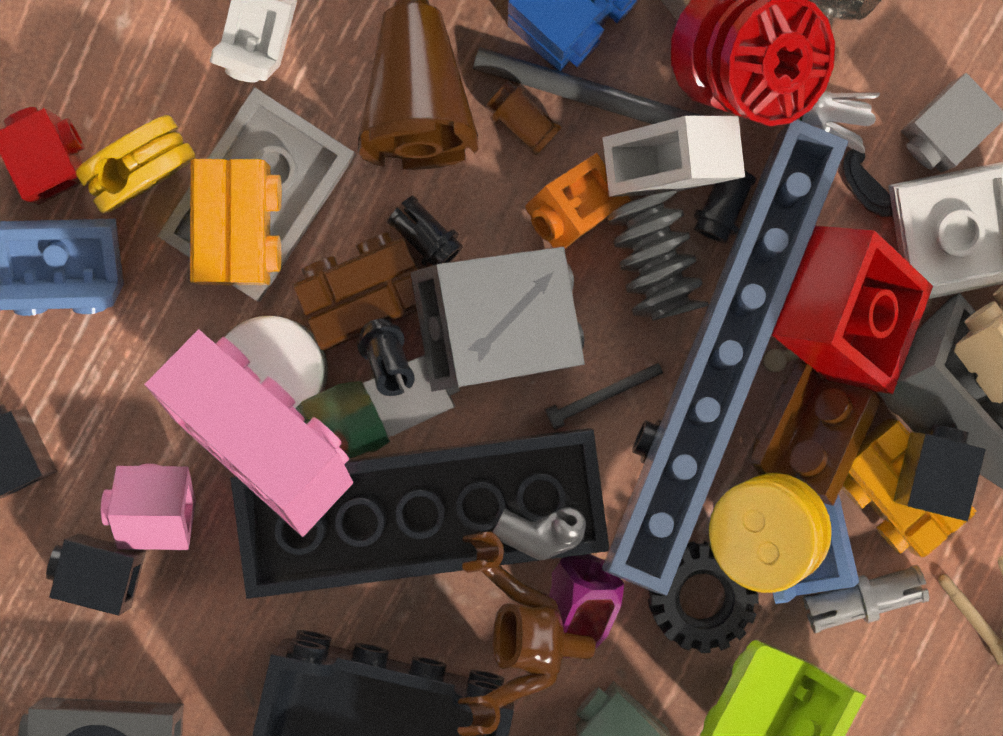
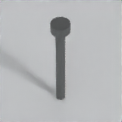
(557, 416)

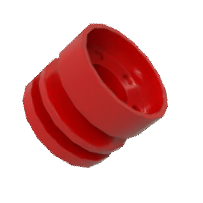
(754, 57)

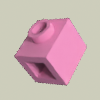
(150, 507)

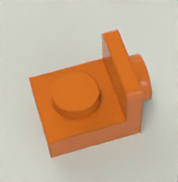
(573, 203)

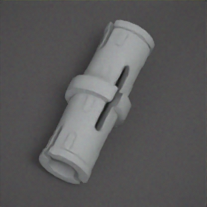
(866, 599)

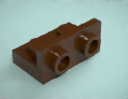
(815, 431)

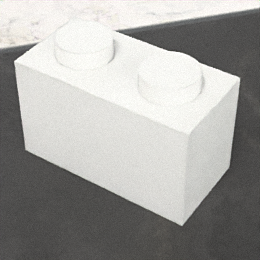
(674, 155)

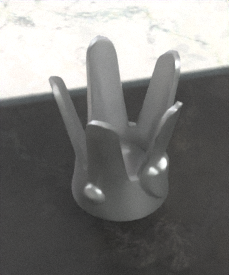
(838, 108)

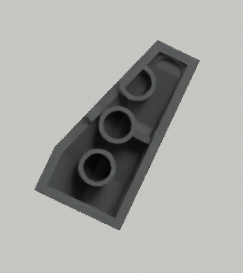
(943, 392)

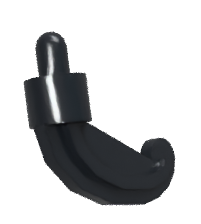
(864, 186)

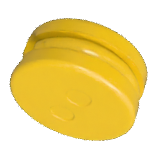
(135, 163)
(769, 532)

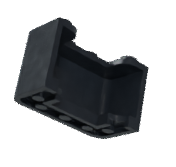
(363, 693)

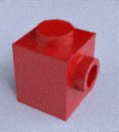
(40, 153)

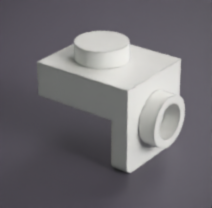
(254, 38)

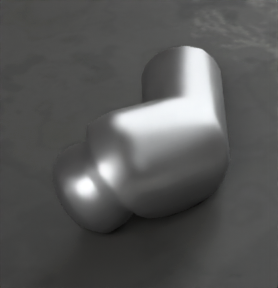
(544, 537)

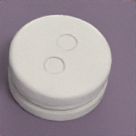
(284, 353)

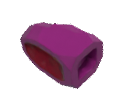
(586, 596)

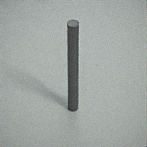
(575, 88)

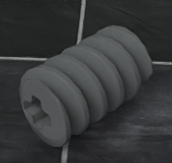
(656, 257)

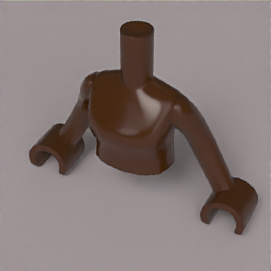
(522, 638)

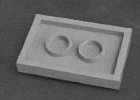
(297, 151)

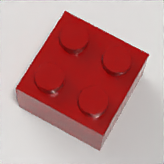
(853, 308)

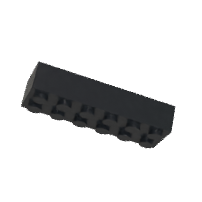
(414, 509)

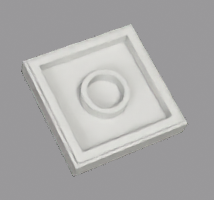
(952, 228)

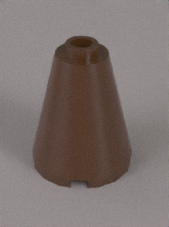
(415, 93)

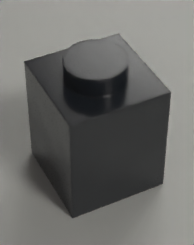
(22, 452)
(940, 472)
(95, 574)

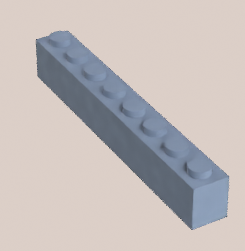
(724, 357)

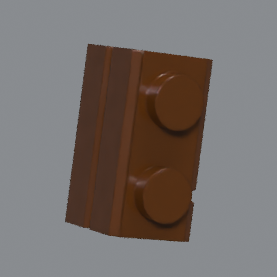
(365, 288)

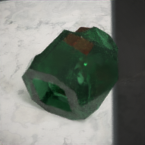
(349, 415)

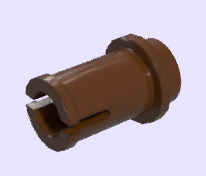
(522, 117)

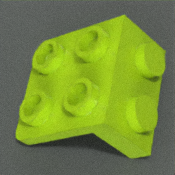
(781, 697)

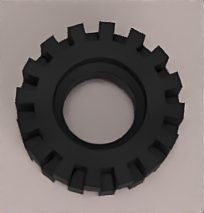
(706, 632)

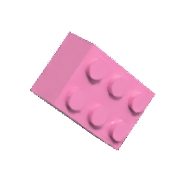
(253, 429)

